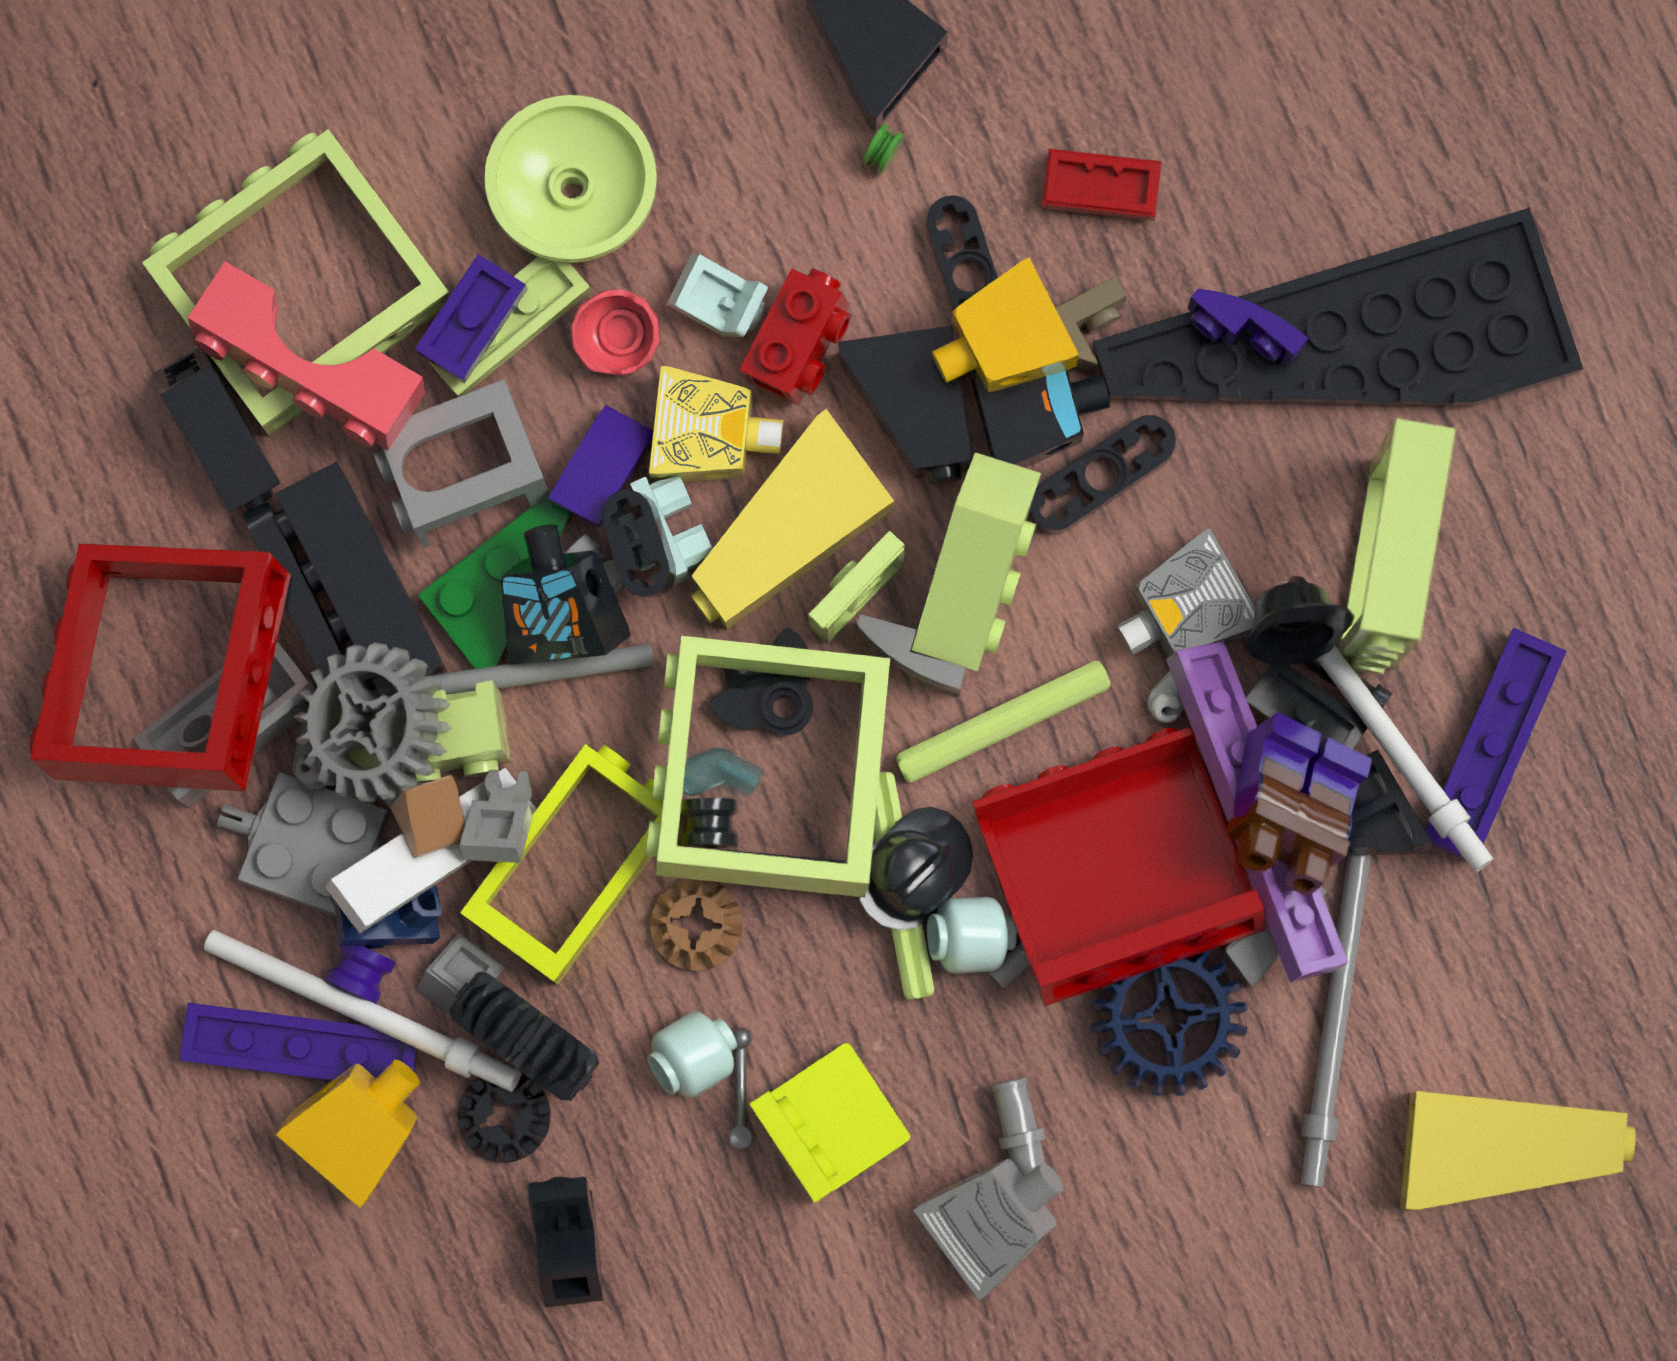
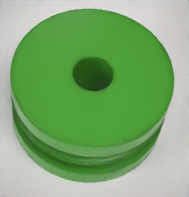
(883, 148)

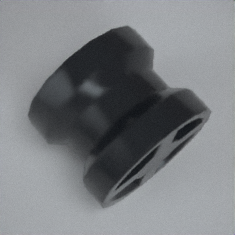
(709, 823)

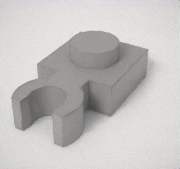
(498, 827)

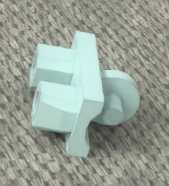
(670, 498)

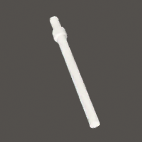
(1447, 816)
(459, 1055)

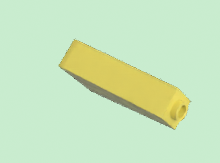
(794, 522)
(1496, 1147)

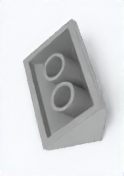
(189, 721)

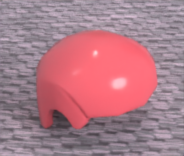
(615, 332)

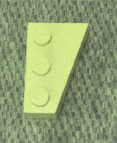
(977, 562)

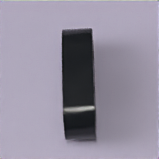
(625, 547)

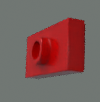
(1101, 184)

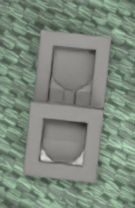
(896, 643)

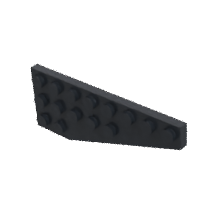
(1404, 327)

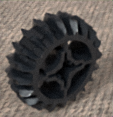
(523, 1036)

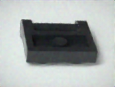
(1298, 698)

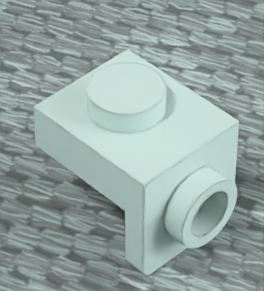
(718, 298)

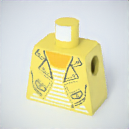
(706, 428)

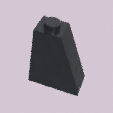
(878, 49)
(912, 400)
(217, 431)

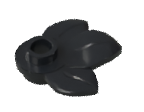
(753, 695)

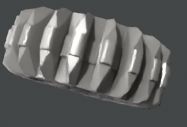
(346, 690)

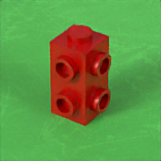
(797, 336)

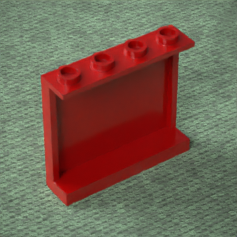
(1117, 865)

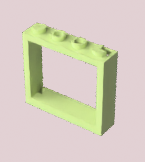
(259, 190)
(1396, 545)
(765, 870)

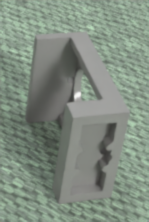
(429, 510)

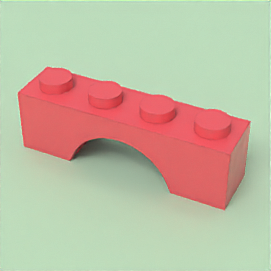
(366, 395)

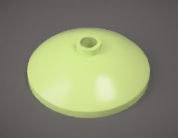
(565, 144)

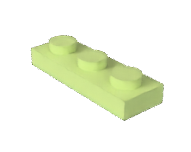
(551, 292)

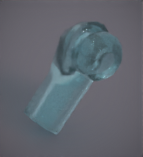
(716, 767)

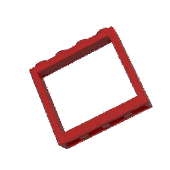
(241, 685)

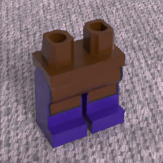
(1295, 801)

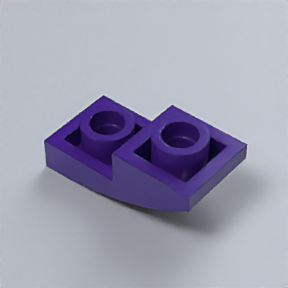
(1228, 316)
(601, 465)

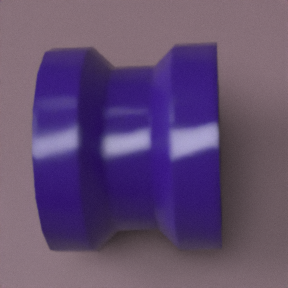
(360, 971)

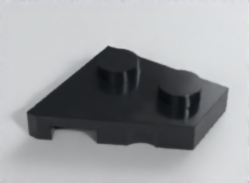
(1384, 817)

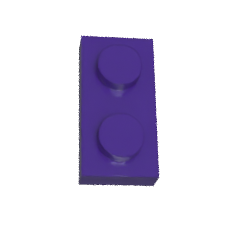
(471, 318)

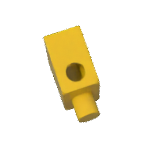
(1008, 333)
(354, 1127)

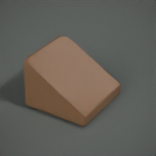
(430, 816)

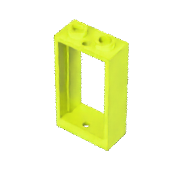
(552, 965)

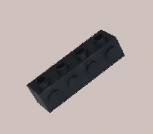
(353, 570)

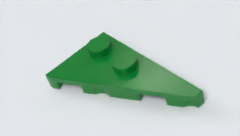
(469, 595)

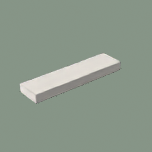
(393, 875)

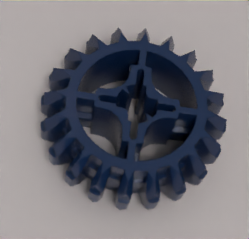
(1176, 1069)

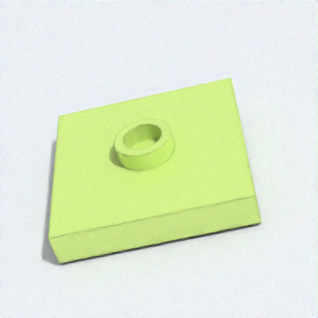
(856, 587)

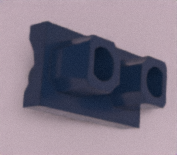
(408, 925)

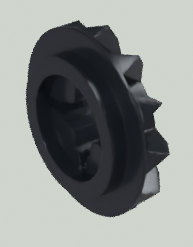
(493, 1142)

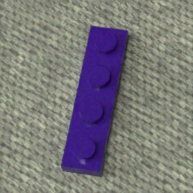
(1499, 732)
(286, 1043)

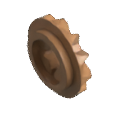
(714, 945)

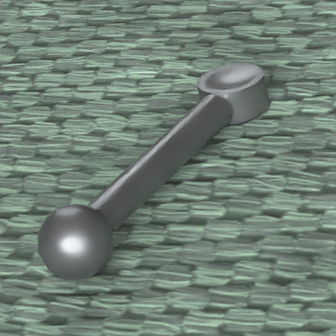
(740, 1135)

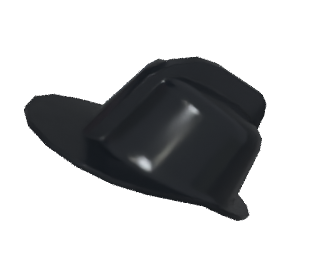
(1296, 623)
(917, 868)

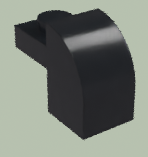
(566, 1241)

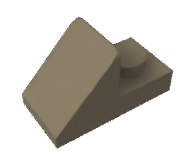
(1093, 310)

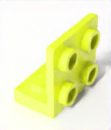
(831, 1122)

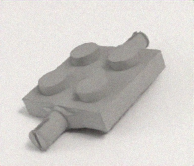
(304, 840)

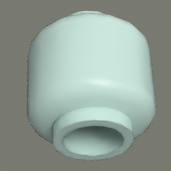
(970, 935)
(692, 1054)

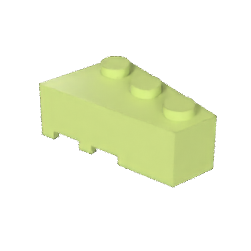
(474, 742)

